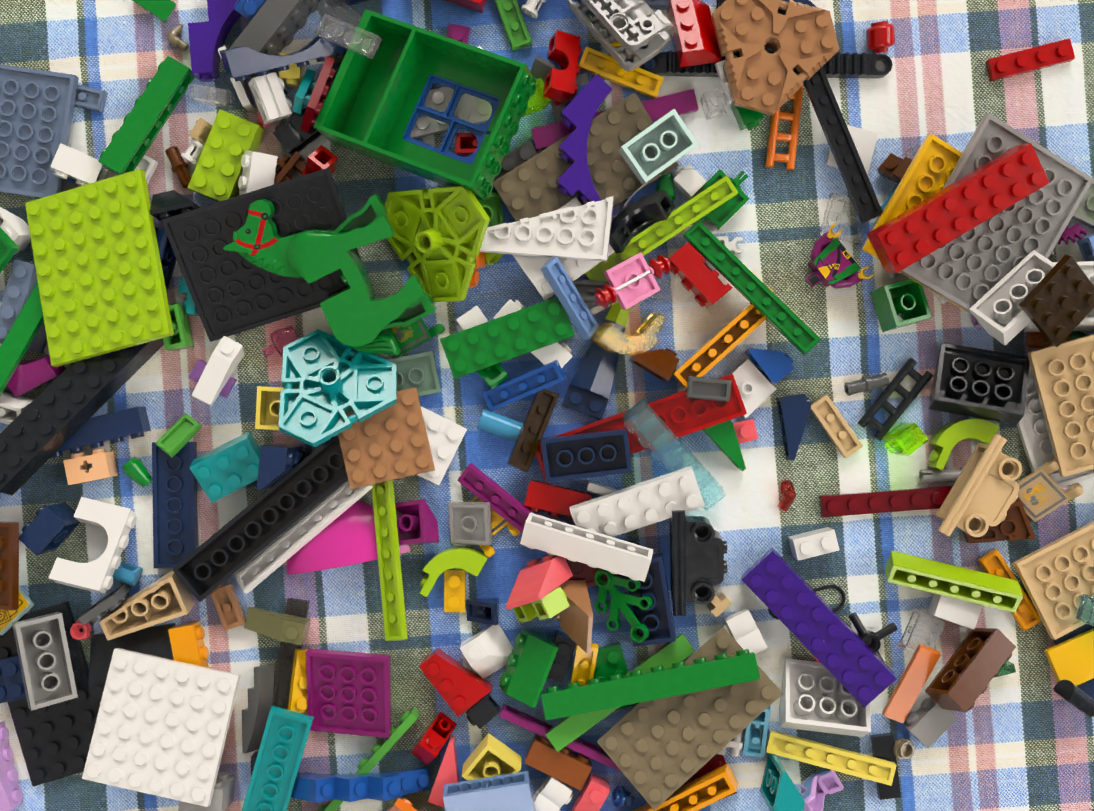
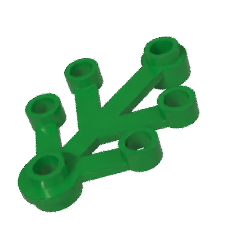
(620, 601)

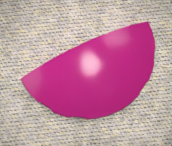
(342, 543)

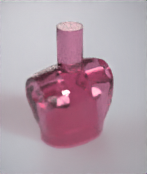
(280, 339)

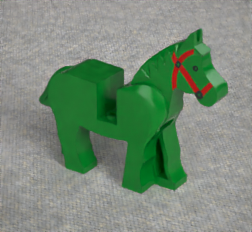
(312, 254)

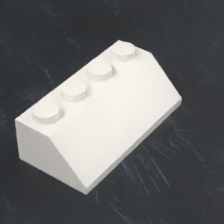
(1000, 309)

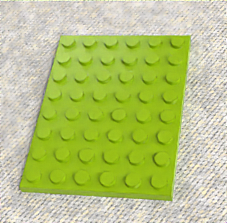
(98, 268)

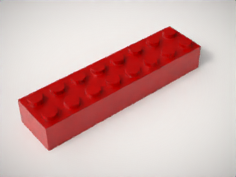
(958, 208)

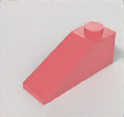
(447, 774)
(592, 794)

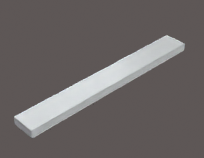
(299, 535)

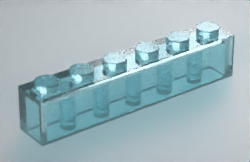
(670, 449)

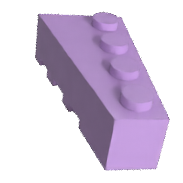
(10, 793)

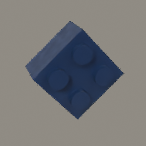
(49, 528)

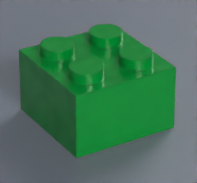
(900, 304)

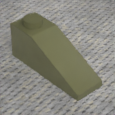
(278, 625)

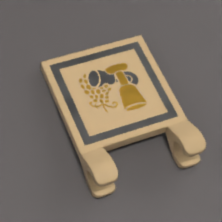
(1042, 494)

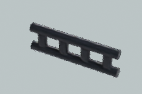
(894, 385)

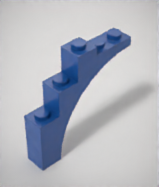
(355, 787)

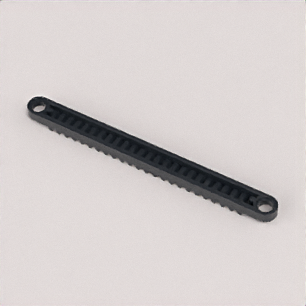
(839, 66)

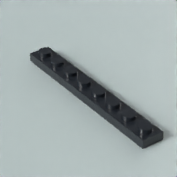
(842, 146)

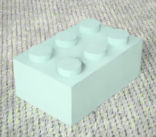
(658, 147)

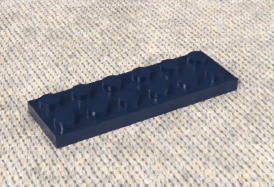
(174, 506)

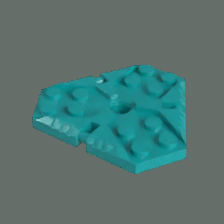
(321, 406)

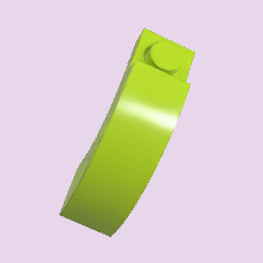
(956, 431)
(454, 557)

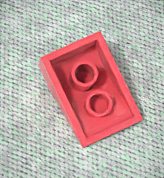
(538, 580)

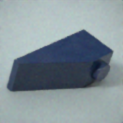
(793, 418)

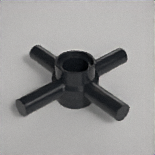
(876, 637)

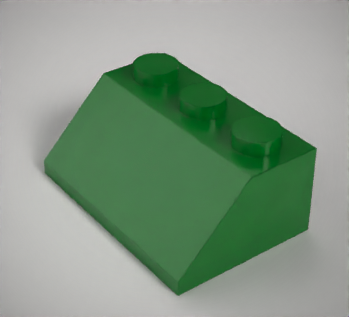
(528, 666)

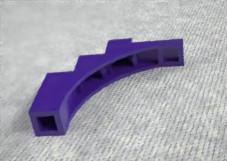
(579, 116)

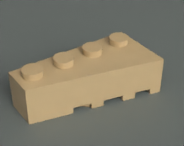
(154, 604)

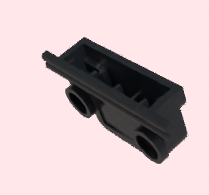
(694, 560)

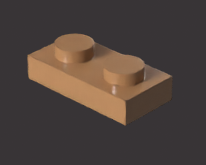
(228, 607)

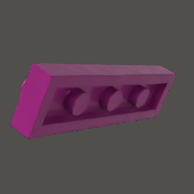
(499, 499)

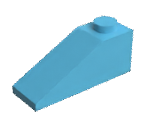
(756, 735)

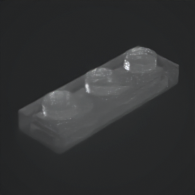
(348, 36)

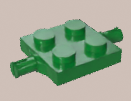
(724, 212)

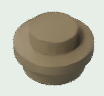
(903, 749)

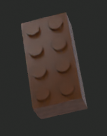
(970, 669)

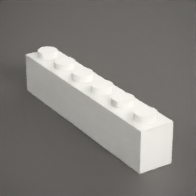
(586, 547)

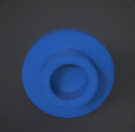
(621, 797)

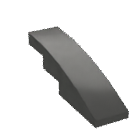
(259, 706)

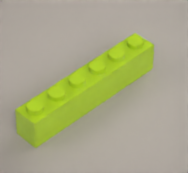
(953, 581)

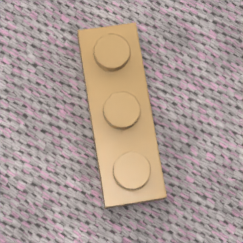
(835, 426)

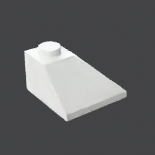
(487, 650)

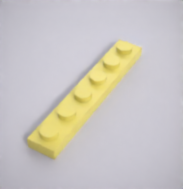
(830, 757)

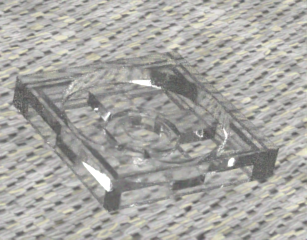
(834, 216)

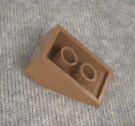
(578, 617)

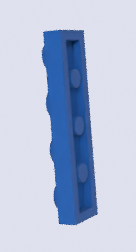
(524, 385)

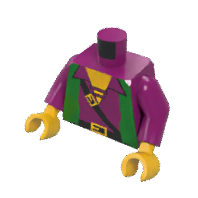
(833, 263)

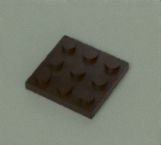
(1060, 301)

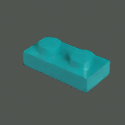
(302, 96)

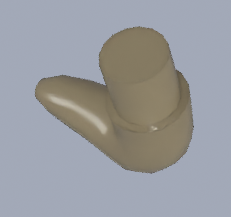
(173, 38)

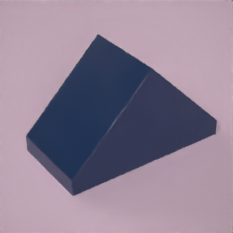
(483, 610)

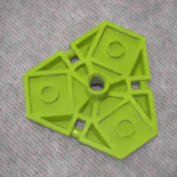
(438, 230)

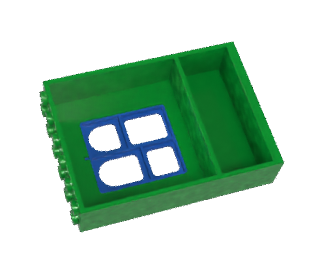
(381, 98)

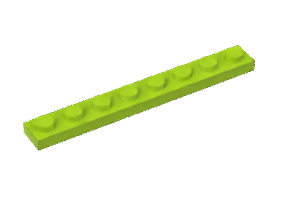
(664, 230)
(389, 561)

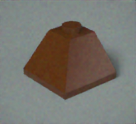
(657, 362)

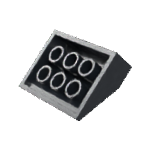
(980, 383)
(149, 641)

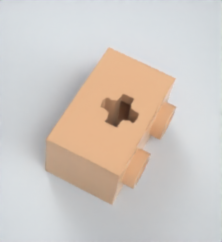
(78, 469)

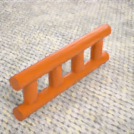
(791, 137)

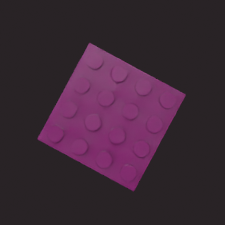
(349, 692)

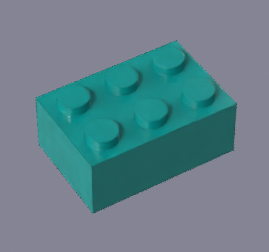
(228, 467)

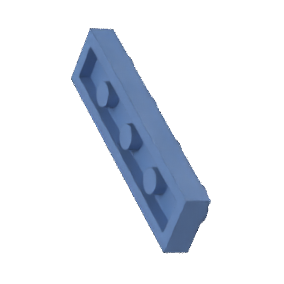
(570, 298)

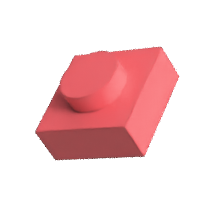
(745, 430)

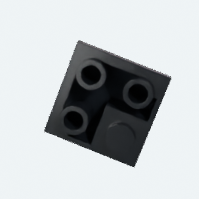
(170, 204)

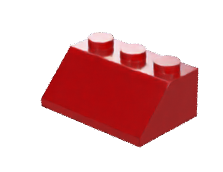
(693, 33)

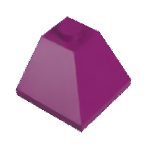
(416, 523)

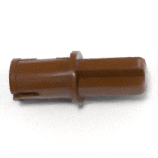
(178, 165)

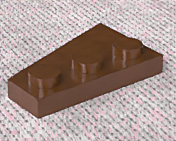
(1013, 528)

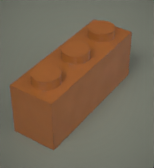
(562, 765)

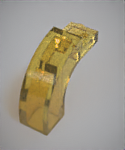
(615, 341)

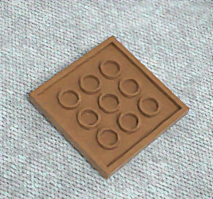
(387, 444)

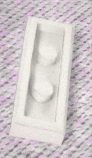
(241, 91)

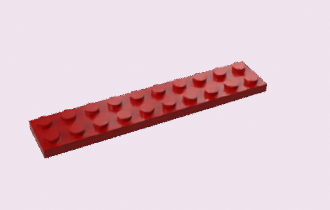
(679, 413)

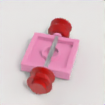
(632, 281)

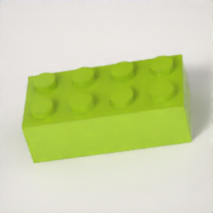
(220, 161)

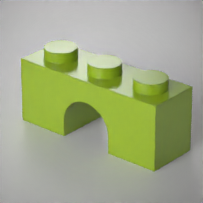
(544, 608)

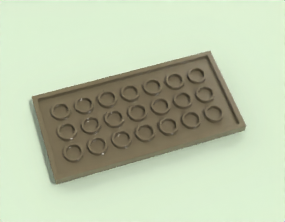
(533, 187)
(675, 736)

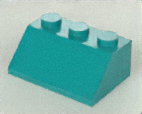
(779, 789)

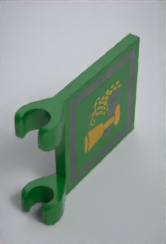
(413, 334)

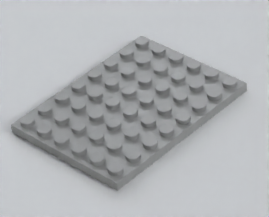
(987, 253)

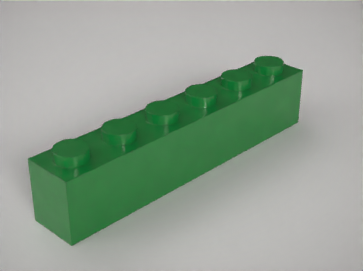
(147, 117)

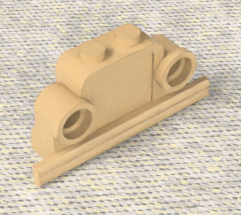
(981, 491)

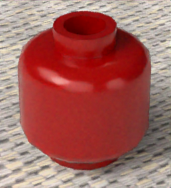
(880, 36)

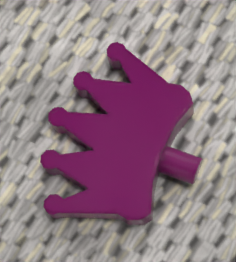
(1071, 233)

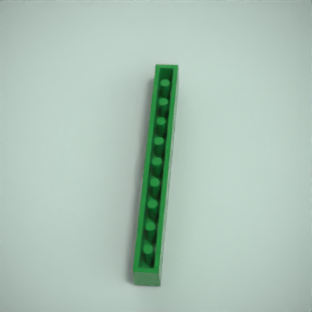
(651, 685)

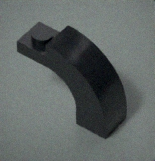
(638, 215)

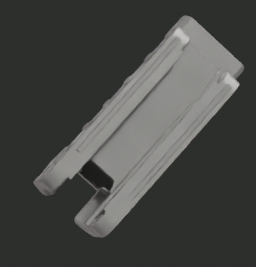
(630, 24)

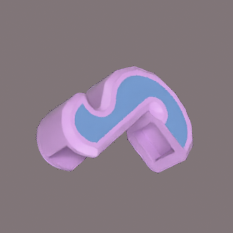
(817, 786)

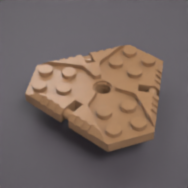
(799, 38)

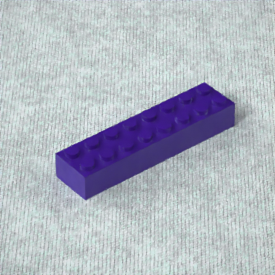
(818, 627)

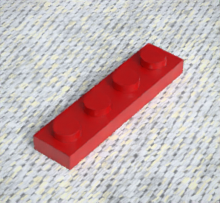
(1030, 60)

